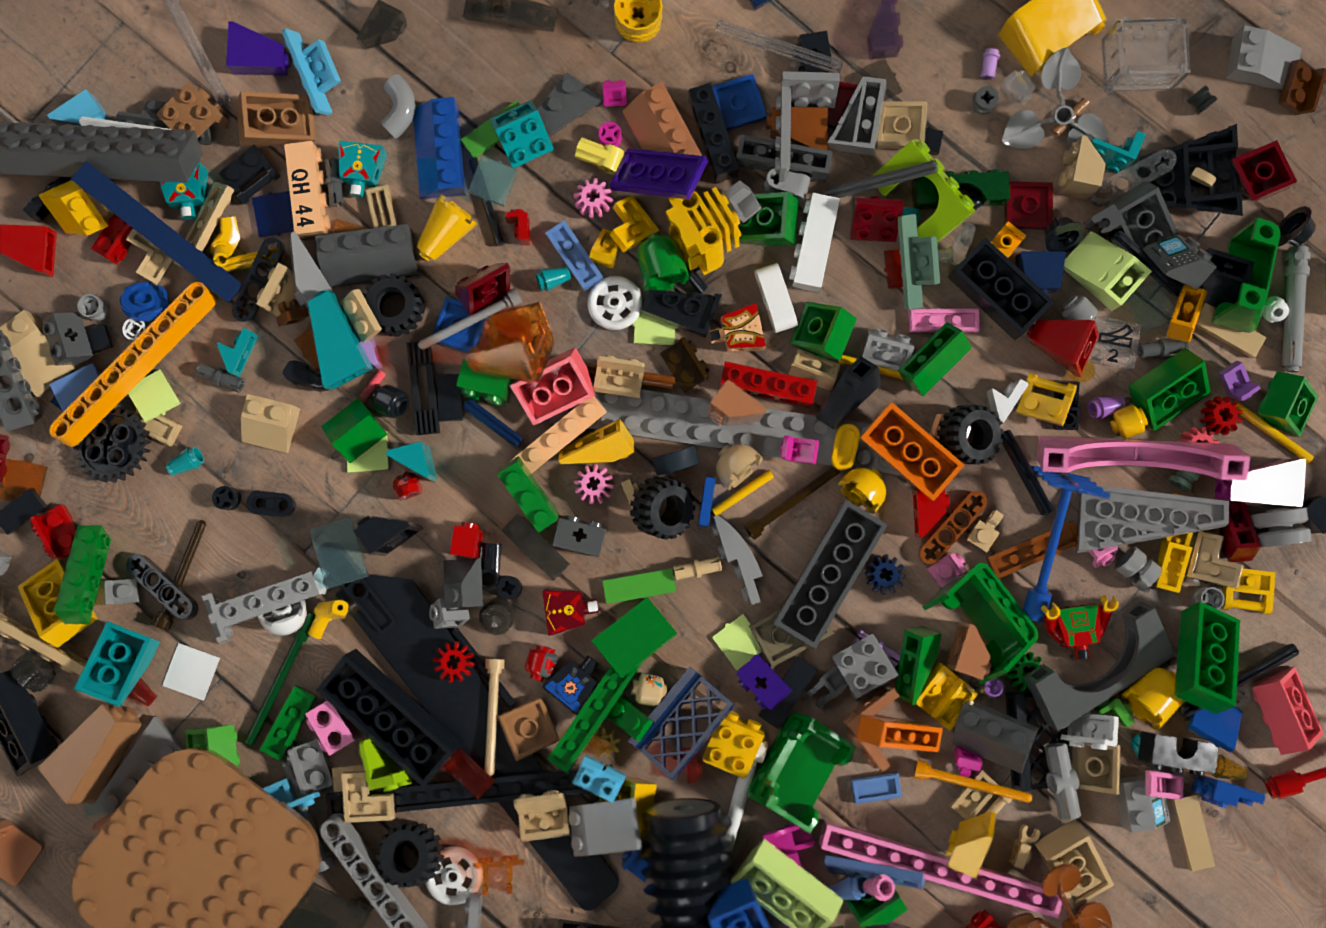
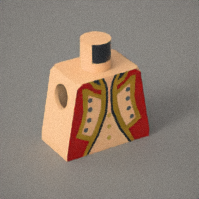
(740, 330)

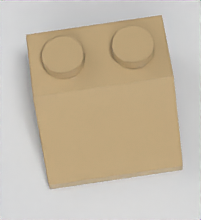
(268, 423)

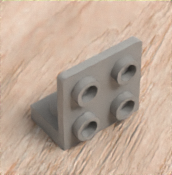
(865, 667)

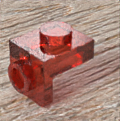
(694, 768)

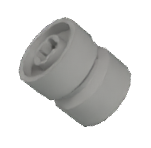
(1141, 571)

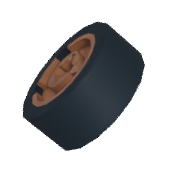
(675, 460)

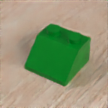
(823, 330)
(1288, 403)

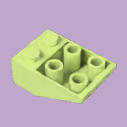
(1105, 270)

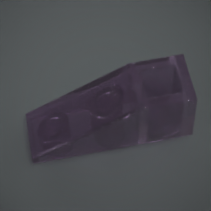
(883, 36)

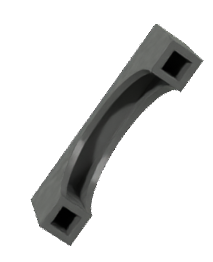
(1143, 650)

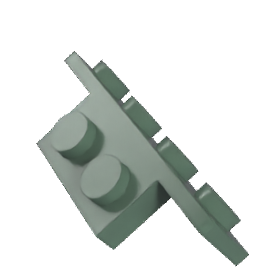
(918, 261)

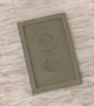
(775, 643)

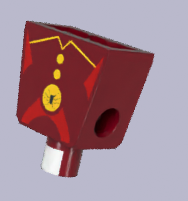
(566, 610)

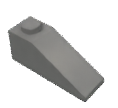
(306, 275)

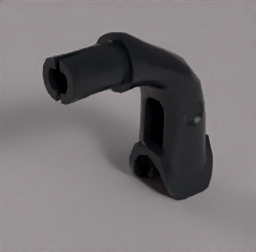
(302, 376)

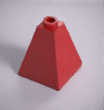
(1065, 341)

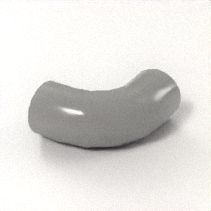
(403, 105)

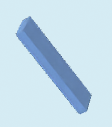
(869, 870)

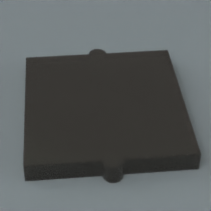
(882, 71)

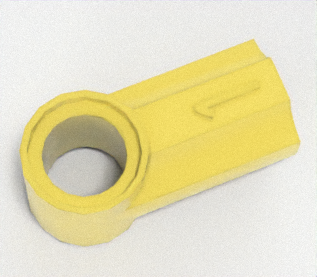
(606, 157)

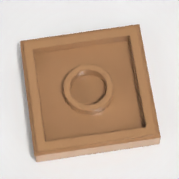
(528, 728)

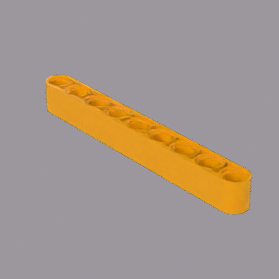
(133, 364)

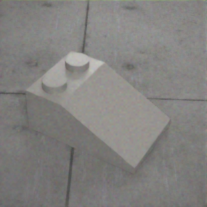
(1260, 58)
(604, 827)

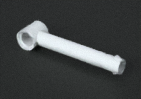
(740, 795)

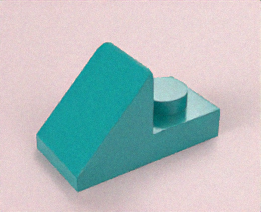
(236, 358)

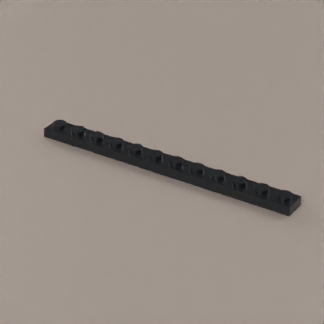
(454, 794)

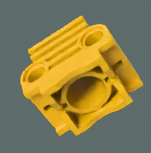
(703, 229)

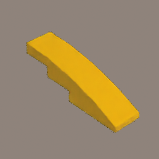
(1173, 560)

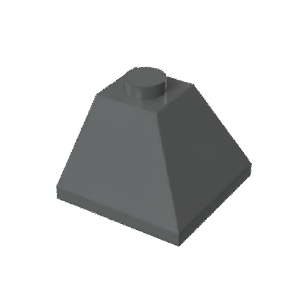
(463, 583)

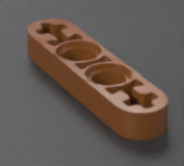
(954, 529)

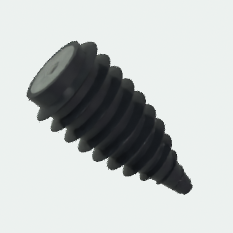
(686, 860)

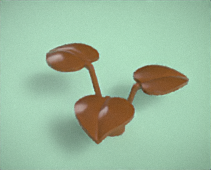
(1059, 880)

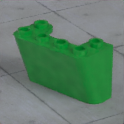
(1258, 244)

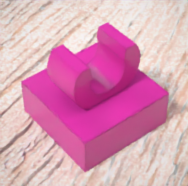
(614, 93)
(966, 761)

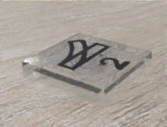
(1116, 343)

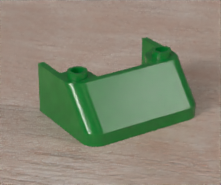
(994, 615)

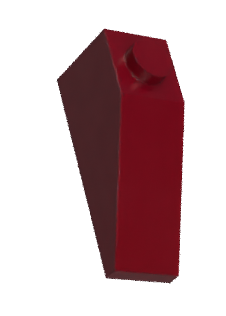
(1239, 535)

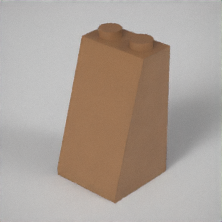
(91, 754)

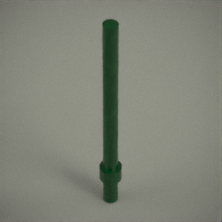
(300, 636)

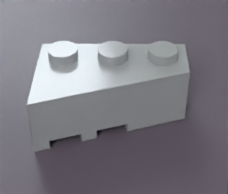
(860, 123)

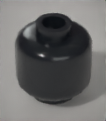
(390, 401)

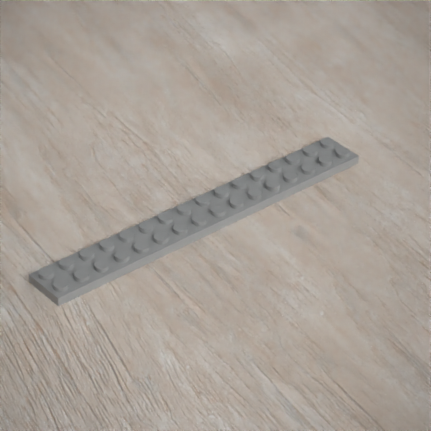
(688, 422)

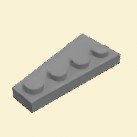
(150, 747)

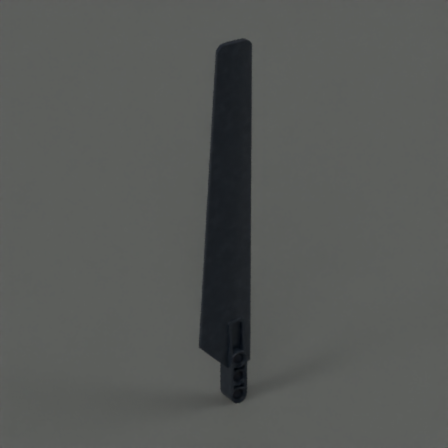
(400, 626)

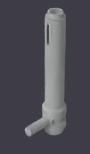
(1296, 273)

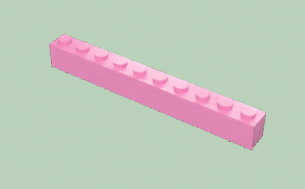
(892, 853)

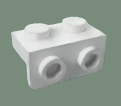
(1093, 729)

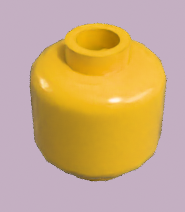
(1129, 421)

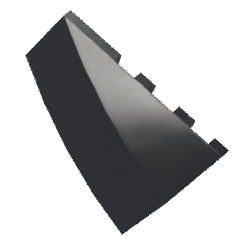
(1211, 154)

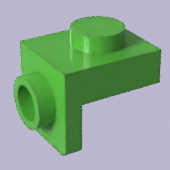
(1117, 709)

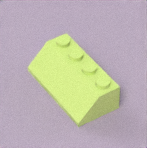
(788, 889)

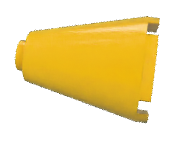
(443, 228)

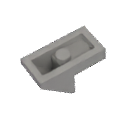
(118, 592)

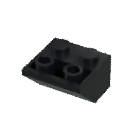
(1225, 281)

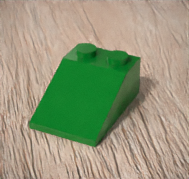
(773, 223)

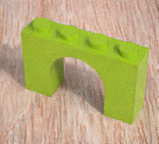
(952, 205)

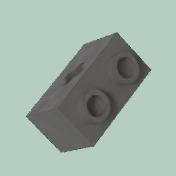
(67, 338)
(565, 537)

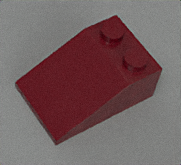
(484, 287)

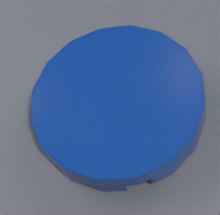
(144, 301)

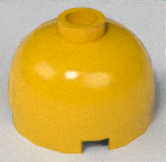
(864, 488)

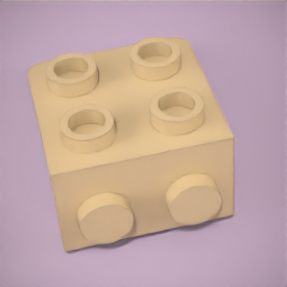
(542, 816)

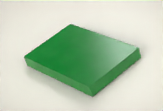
(634, 637)

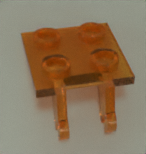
(486, 862)

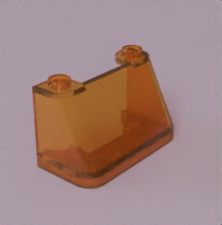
(517, 344)

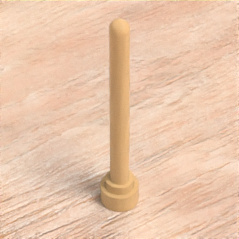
(494, 668)

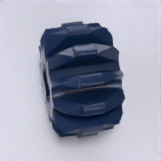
(880, 583)

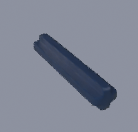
(493, 423)

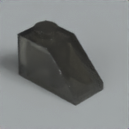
(381, 26)

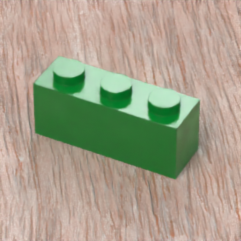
(935, 359)
(528, 494)

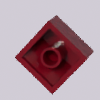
(1264, 171)

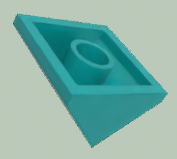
(416, 457)

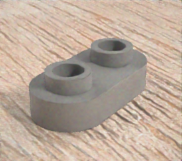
(473, 906)

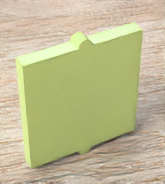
(653, 331)
(153, 396)
(373, 459)
(737, 642)

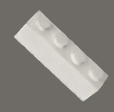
(815, 242)

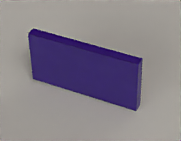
(659, 173)

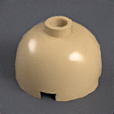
(736, 464)

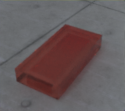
(469, 773)

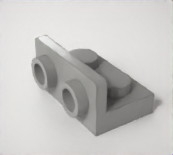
(887, 349)
(310, 767)

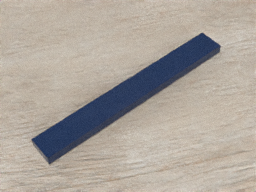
(157, 231)

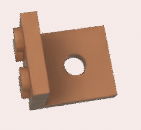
(869, 707)

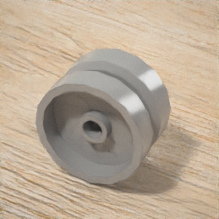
(1281, 527)

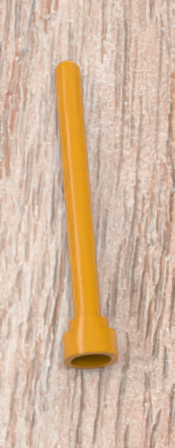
(924, 771)

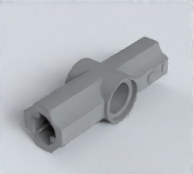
(1062, 781)

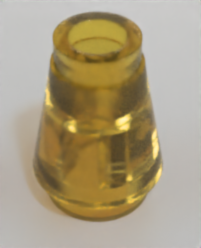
(1229, 769)

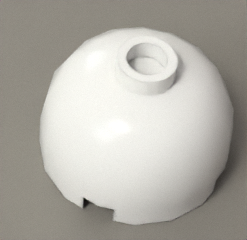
(284, 620)

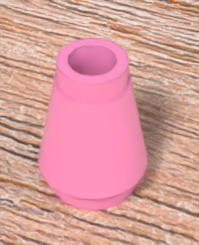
(879, 887)

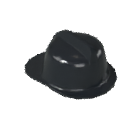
(1297, 227)
(1063, 234)

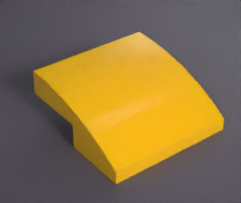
(944, 696)

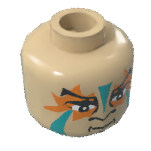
(649, 689)

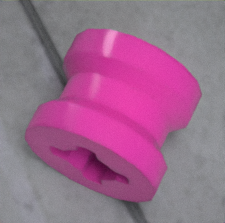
(608, 130)

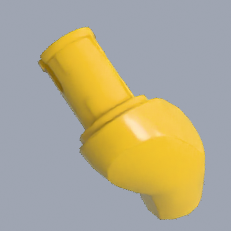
(225, 241)
(324, 613)

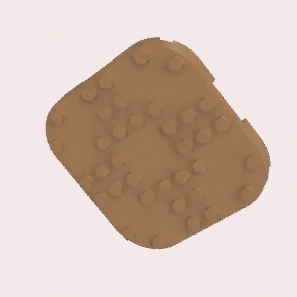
(196, 852)

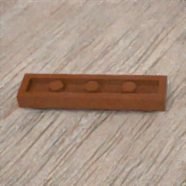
(1031, 551)

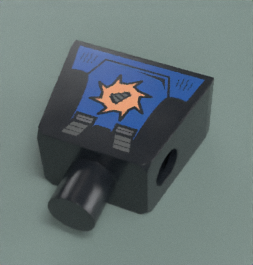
(573, 684)

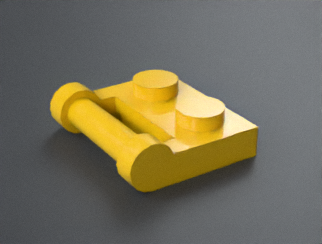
(1046, 407)
(1252, 582)

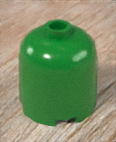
(661, 263)

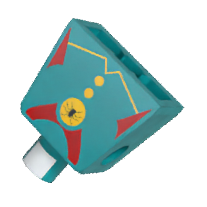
(360, 165)
(187, 195)

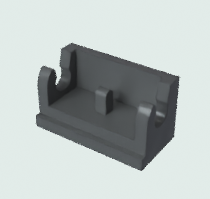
(1108, 220)

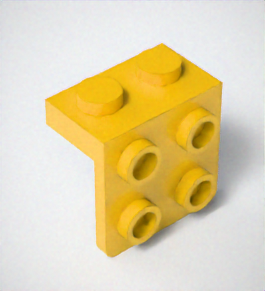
(734, 745)

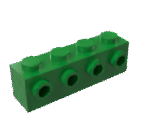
(82, 574)

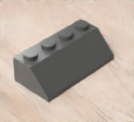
(367, 255)

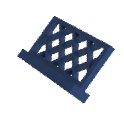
(671, 706)

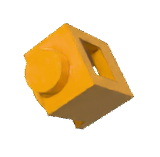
(1009, 234)

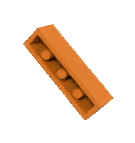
(899, 733)

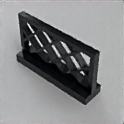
(1017, 709)

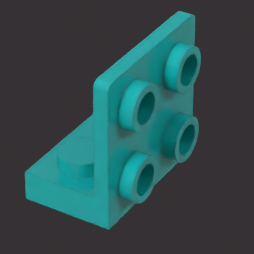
(522, 134)
(1119, 157)

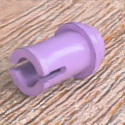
(989, 65)

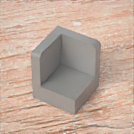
(742, 201)

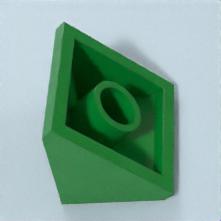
(353, 430)

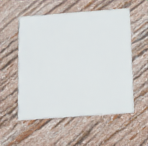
(191, 671)

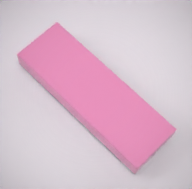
(933, 319)

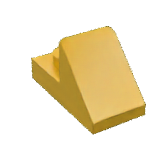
(605, 250)

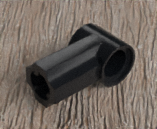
(490, 562)

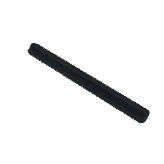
(1251, 673)

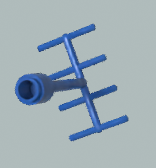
(1039, 595)

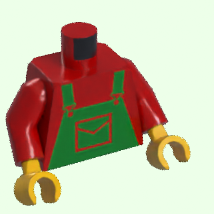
(1079, 624)

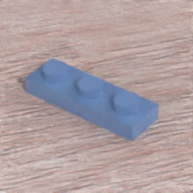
(574, 255)

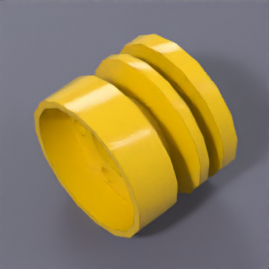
(638, 29)

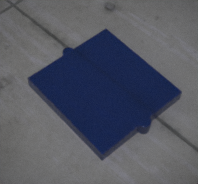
(273, 214)

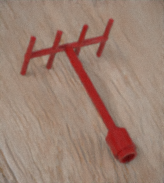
(1291, 783)

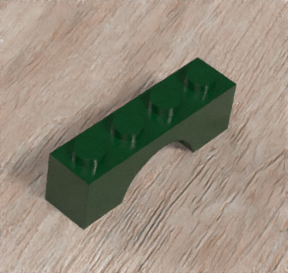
(990, 187)

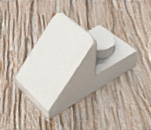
(1002, 404)

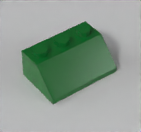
(1171, 388)

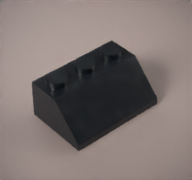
(383, 534)

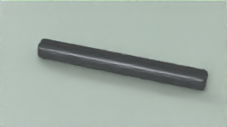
(882, 180)

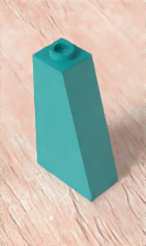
(337, 345)

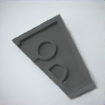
(566, 103)

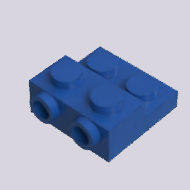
(1224, 793)

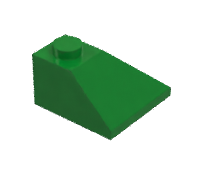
(872, 911)

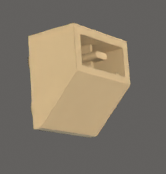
(1082, 170)

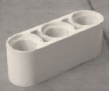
(776, 298)

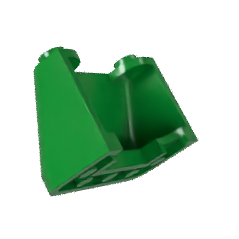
(798, 769)

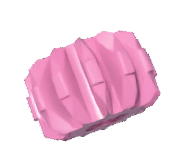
(586, 193)
(586, 481)

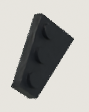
(685, 311)

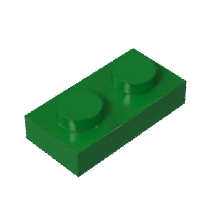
(630, 719)

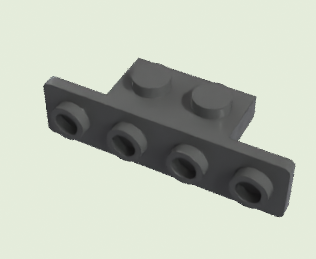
(149, 117)

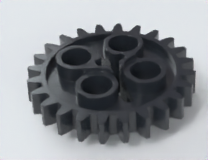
(131, 447)

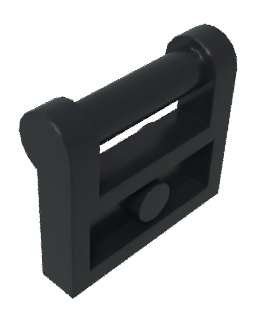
(244, 170)

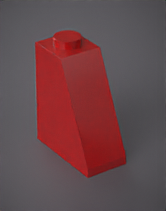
(30, 246)

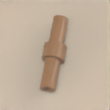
(1082, 104)

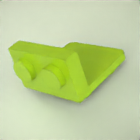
(380, 768)

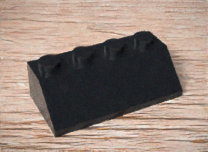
(1000, 289)
(22, 728)

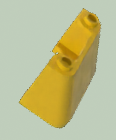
(1048, 26)

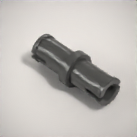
(333, 182)
(1161, 348)
(220, 377)

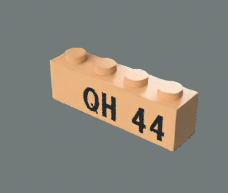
(306, 189)

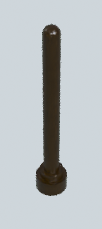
(755, 527)
(164, 617)

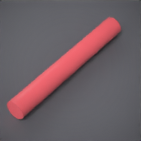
(371, 386)

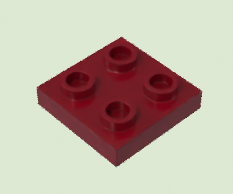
(876, 219)

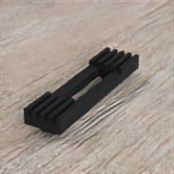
(425, 421)

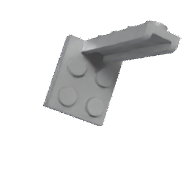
(800, 90)
(256, 603)

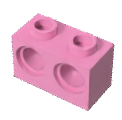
(337, 723)

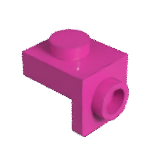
(799, 450)

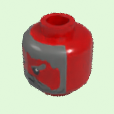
(541, 662)

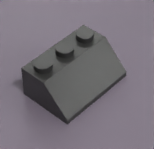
(994, 735)

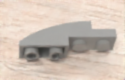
(735, 548)

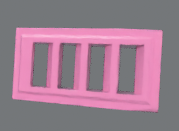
(1164, 785)

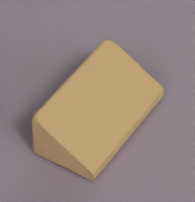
(815, 368)

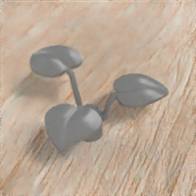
(1058, 72)

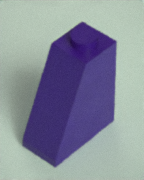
(255, 54)

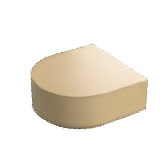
(1203, 177)

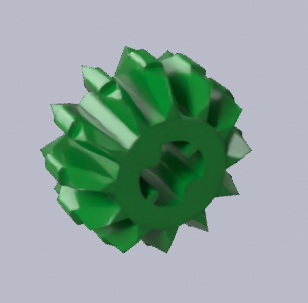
(1016, 671)

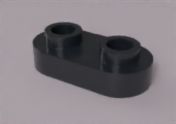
(271, 505)

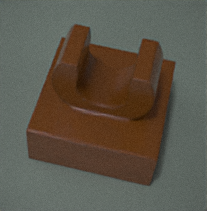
(292, 315)

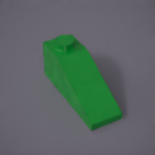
(916, 661)

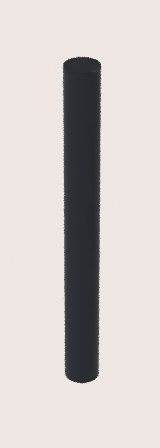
(489, 211)
(480, 664)

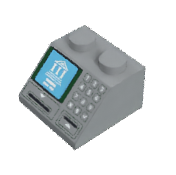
(1138, 810)

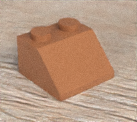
(968, 653)

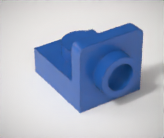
(634, 863)

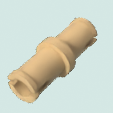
(697, 568)

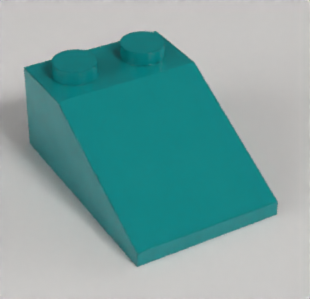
(116, 664)

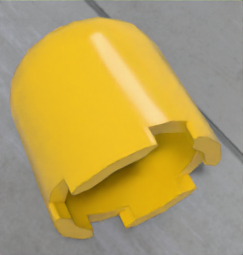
(1153, 697)

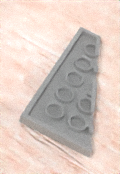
(1143, 516)

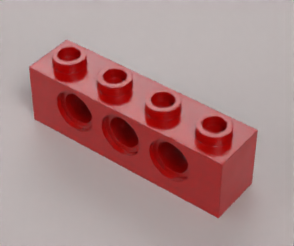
(770, 384)

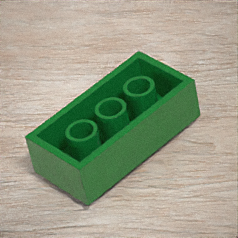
(1207, 658)

